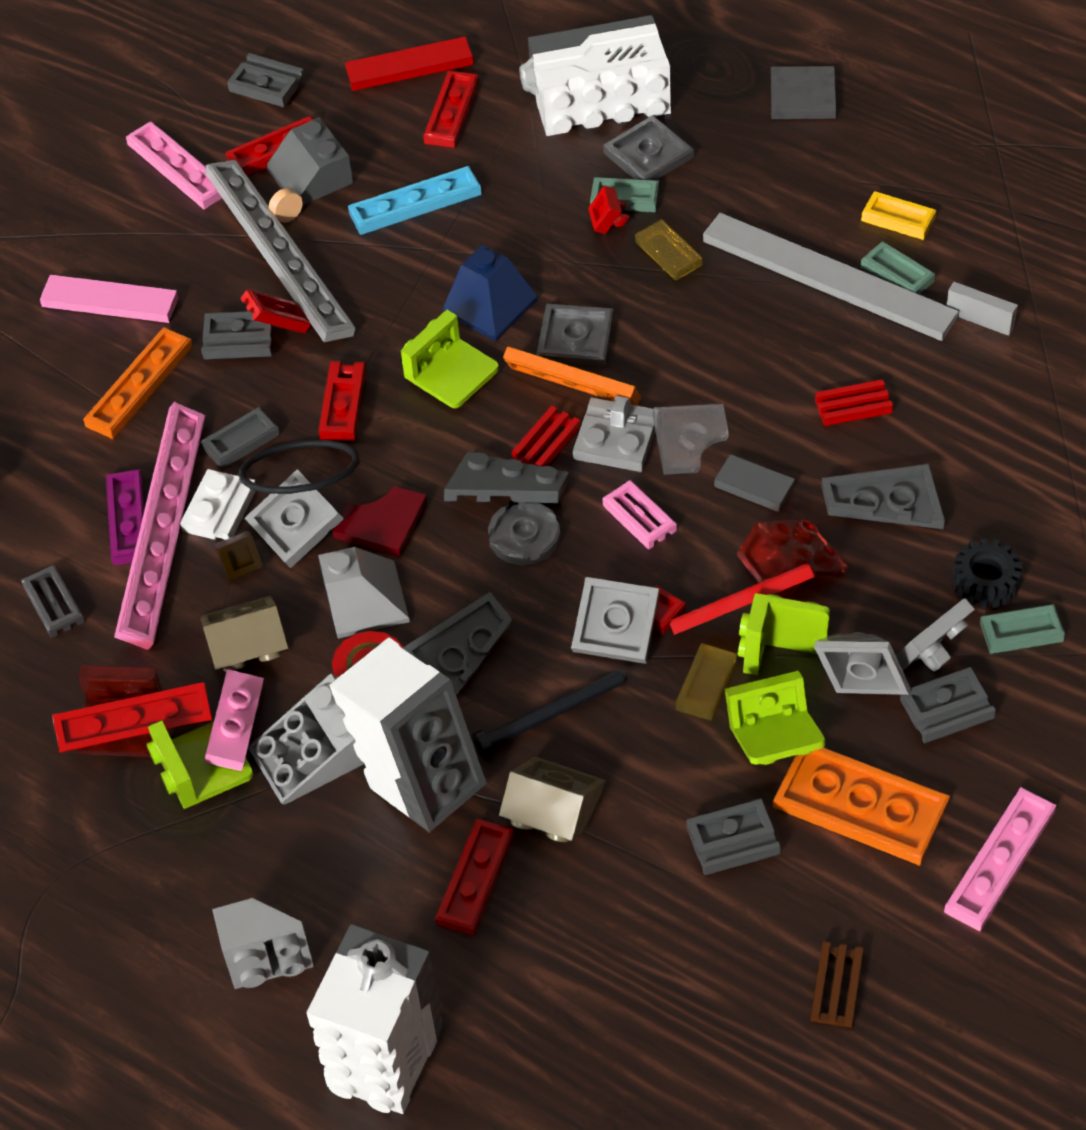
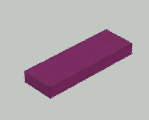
(125, 513)

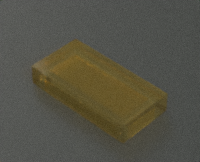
(668, 249)
(706, 681)

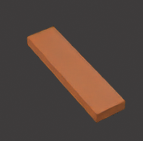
(570, 376)
(138, 383)

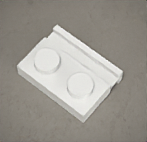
(217, 506)

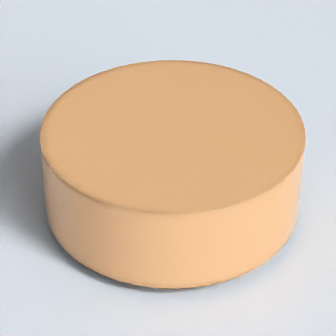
(286, 205)

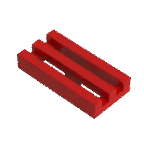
(275, 311)
(851, 398)
(540, 437)

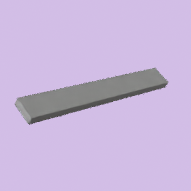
(280, 251)
(831, 276)

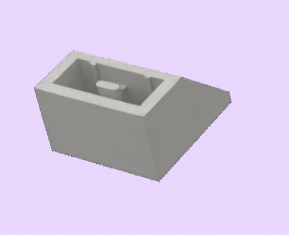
(260, 943)

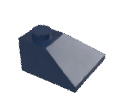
(489, 294)

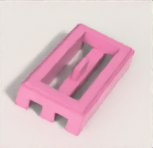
(615, 500)

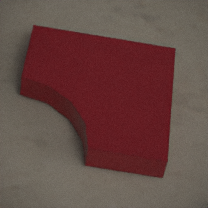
(383, 523)

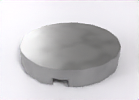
(524, 533)

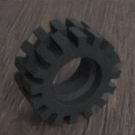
(991, 557)

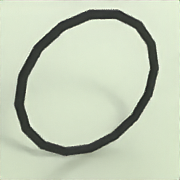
(298, 488)

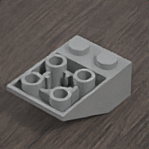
(306, 746)

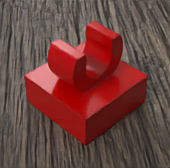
(607, 210)

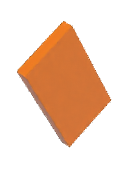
(862, 803)

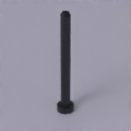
(486, 741)

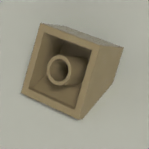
(244, 633)
(551, 798)

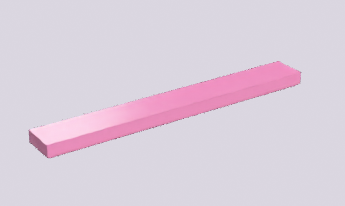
(160, 527)

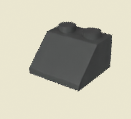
(311, 162)

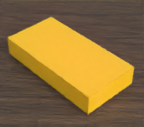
(898, 215)

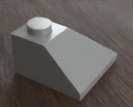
(362, 591)
(861, 664)

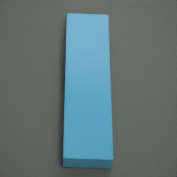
(414, 200)

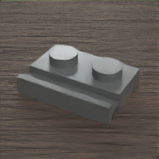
(266, 80)
(235, 336)
(948, 705)
(733, 836)

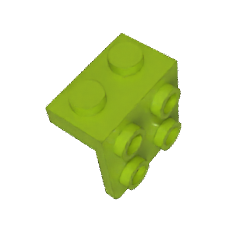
(445, 363)
(782, 625)
(772, 719)
(185, 765)

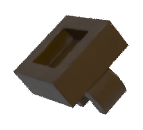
(238, 555)

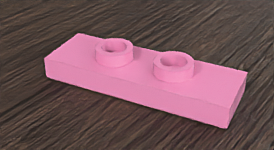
(234, 720)

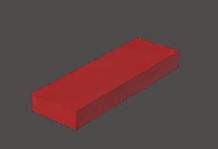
(451, 109)
(256, 154)
(474, 877)

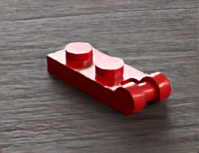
(342, 401)

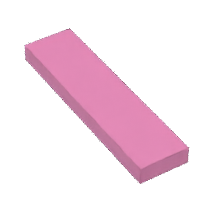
(174, 163)
(109, 298)
(1000, 859)

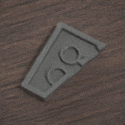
(494, 476)
(886, 495)

